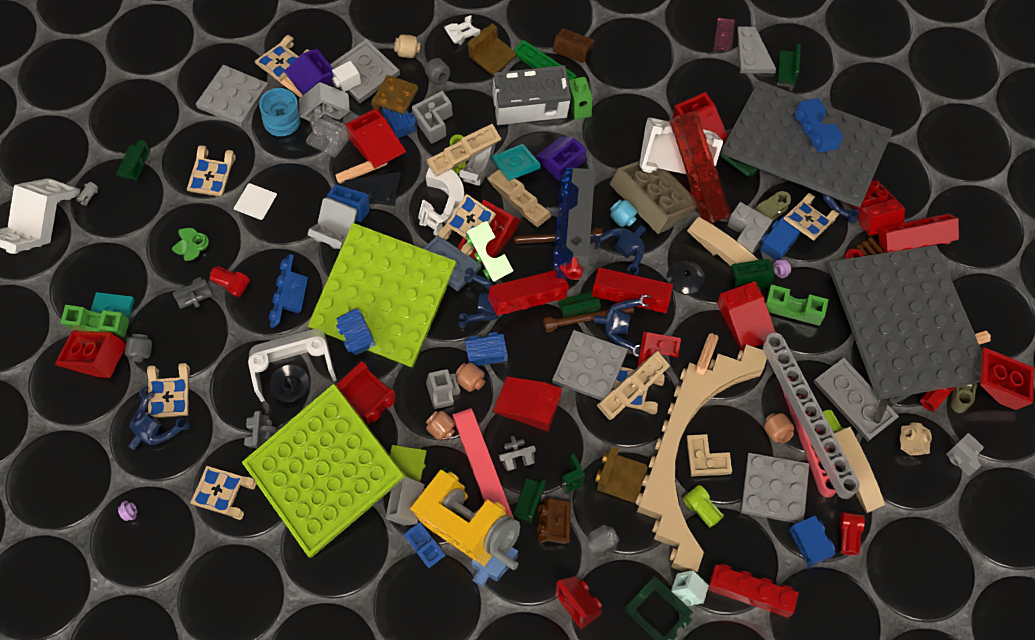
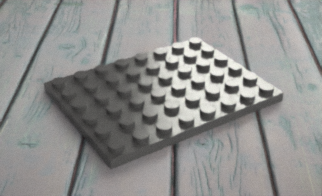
(775, 141)
(907, 322)

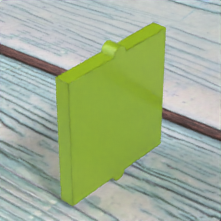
(409, 461)

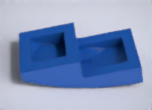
(424, 545)

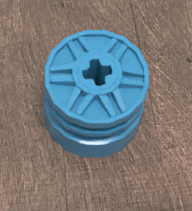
(279, 112)

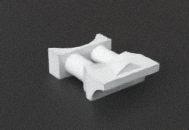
(456, 34)
(425, 215)

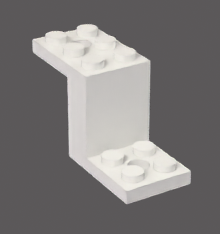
(33, 214)

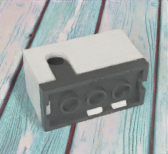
(531, 95)

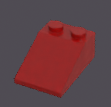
(503, 228)
(746, 315)
(91, 353)
(1007, 379)
(529, 402)
(577, 601)

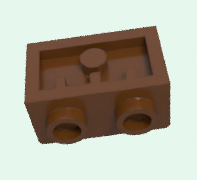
(572, 45)
(554, 521)

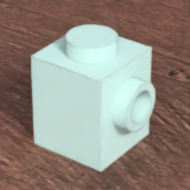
(690, 588)

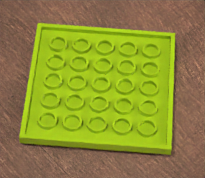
(391, 285)
(323, 470)

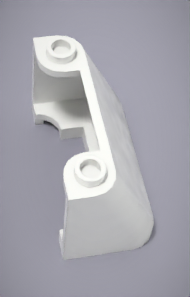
(661, 149)

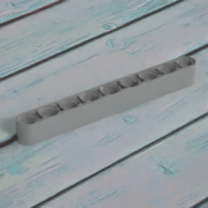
(808, 423)

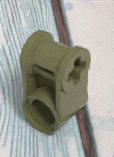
(774, 205)
(966, 393)

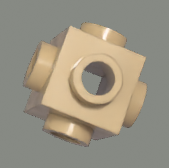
(915, 439)

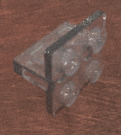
(327, 135)

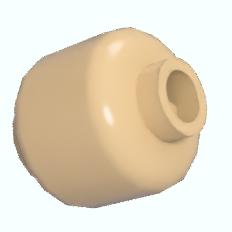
(406, 46)

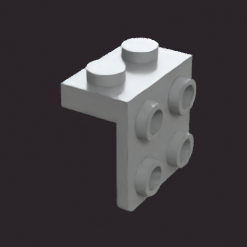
(333, 223)

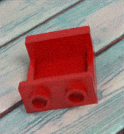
(366, 393)

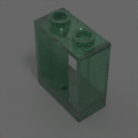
(642, 596)

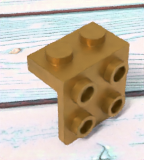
(490, 51)
(394, 95)
(620, 476)

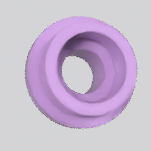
(782, 268)
(127, 511)

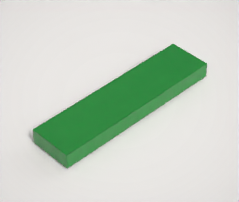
(536, 58)

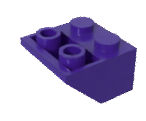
(310, 70)
(562, 154)

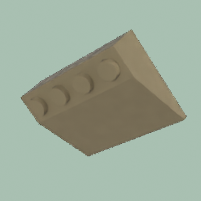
(654, 195)

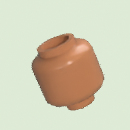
(470, 377)
(440, 425)
(779, 427)

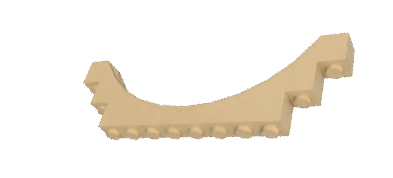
(660, 493)

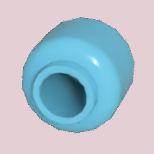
(623, 213)

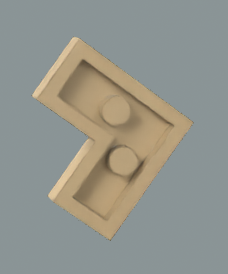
(704, 463)

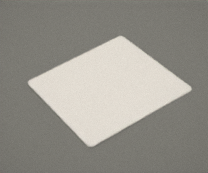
(255, 201)

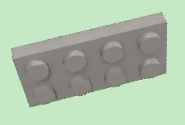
(854, 398)

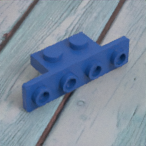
(289, 293)

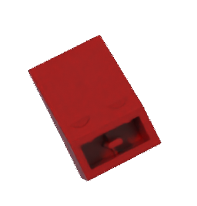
(707, 112)
(374, 138)
(879, 209)

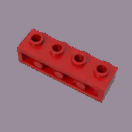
(919, 233)
(623, 287)
(527, 292)
(753, 591)

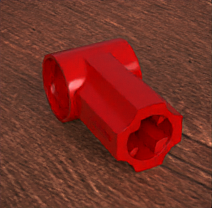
(233, 282)
(933, 399)
(852, 528)

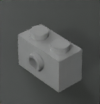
(402, 499)

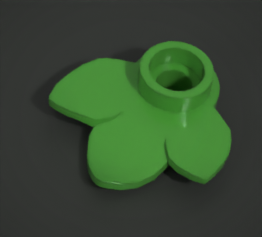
(189, 244)

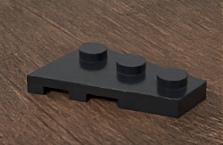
(381, 188)

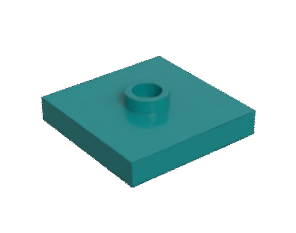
(515, 162)
(113, 303)

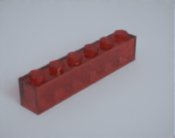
(700, 167)

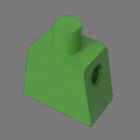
(580, 92)

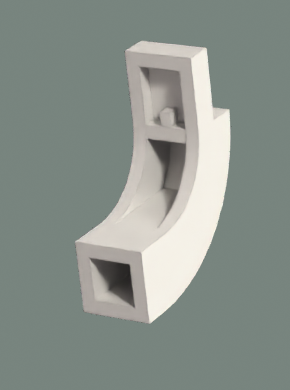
(451, 185)

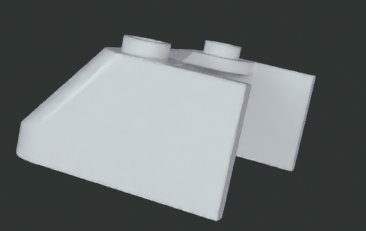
(310, 341)

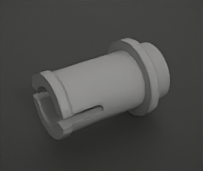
(85, 196)

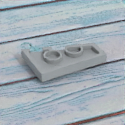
(752, 52)

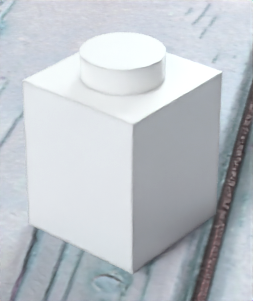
(346, 76)

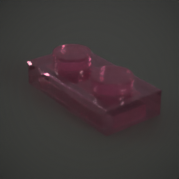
(724, 34)

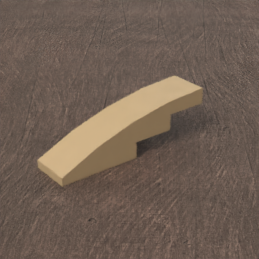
(463, 150)
(519, 198)
(719, 242)
(633, 385)
(869, 491)

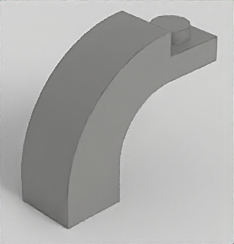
(477, 167)

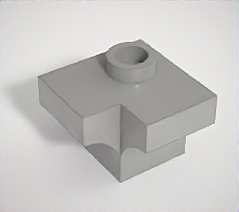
(442, 388)
(966, 454)

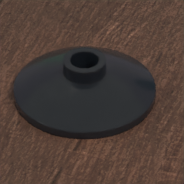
(686, 284)
(283, 377)

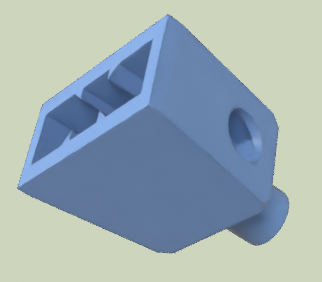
(493, 569)

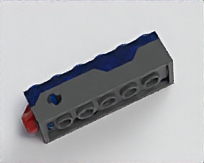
(573, 238)

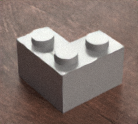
(323, 100)
(430, 116)
(750, 225)

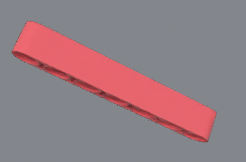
(479, 458)
(819, 475)

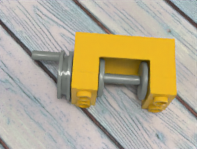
(486, 535)

